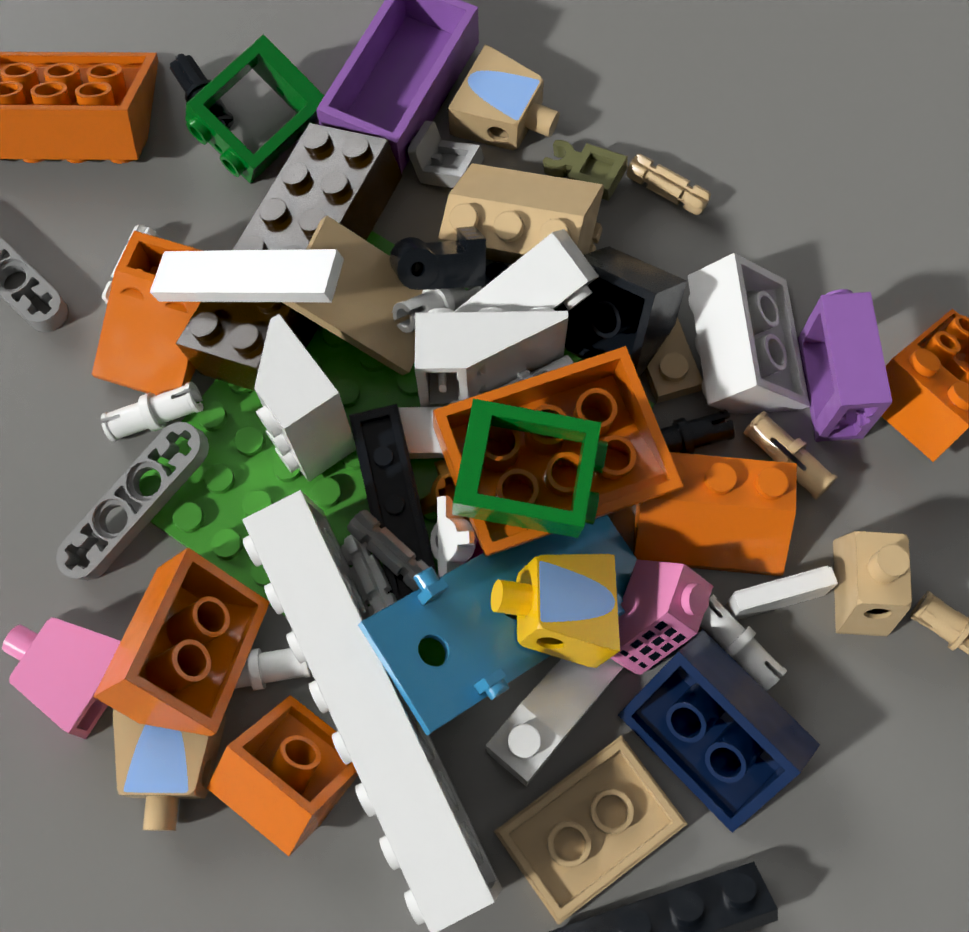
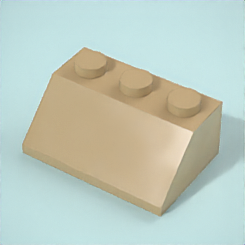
(520, 209)

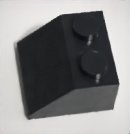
(628, 307)

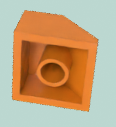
(283, 774)

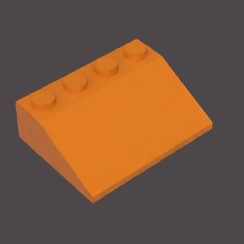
(75, 105)
(545, 467)

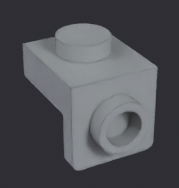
(438, 160)

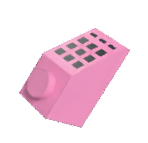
(662, 612)

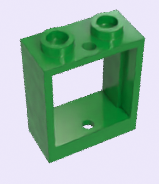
(283, 79)
(522, 514)

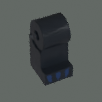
(441, 263)

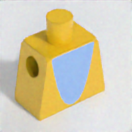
(564, 606)

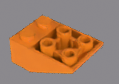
(139, 331)
(932, 386)

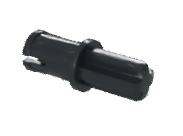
(192, 81)

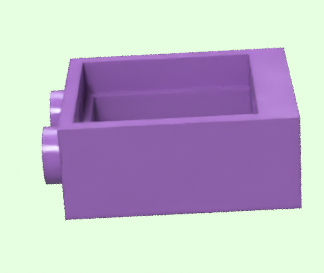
(844, 366)

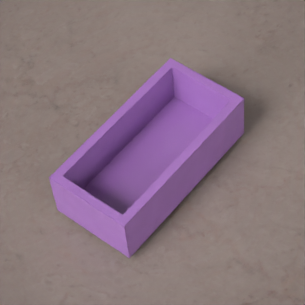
(401, 70)

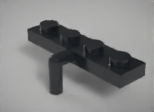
(720, 903)

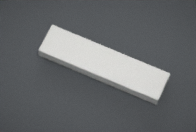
(248, 276)

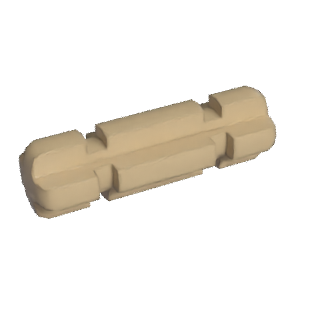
(668, 184)

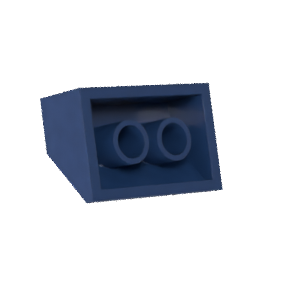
(719, 731)

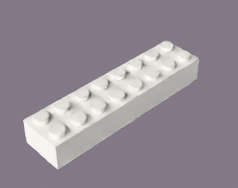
(376, 729)

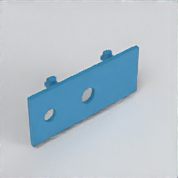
(477, 642)

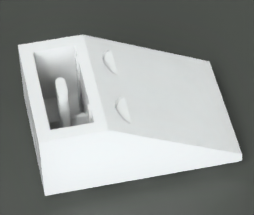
(482, 350)

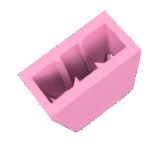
(61, 671)

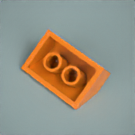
(723, 518)
(184, 647)

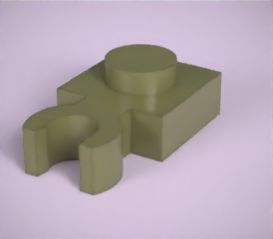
(590, 165)

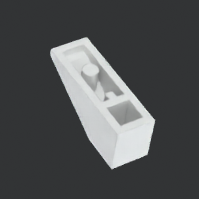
(543, 277)
(549, 716)

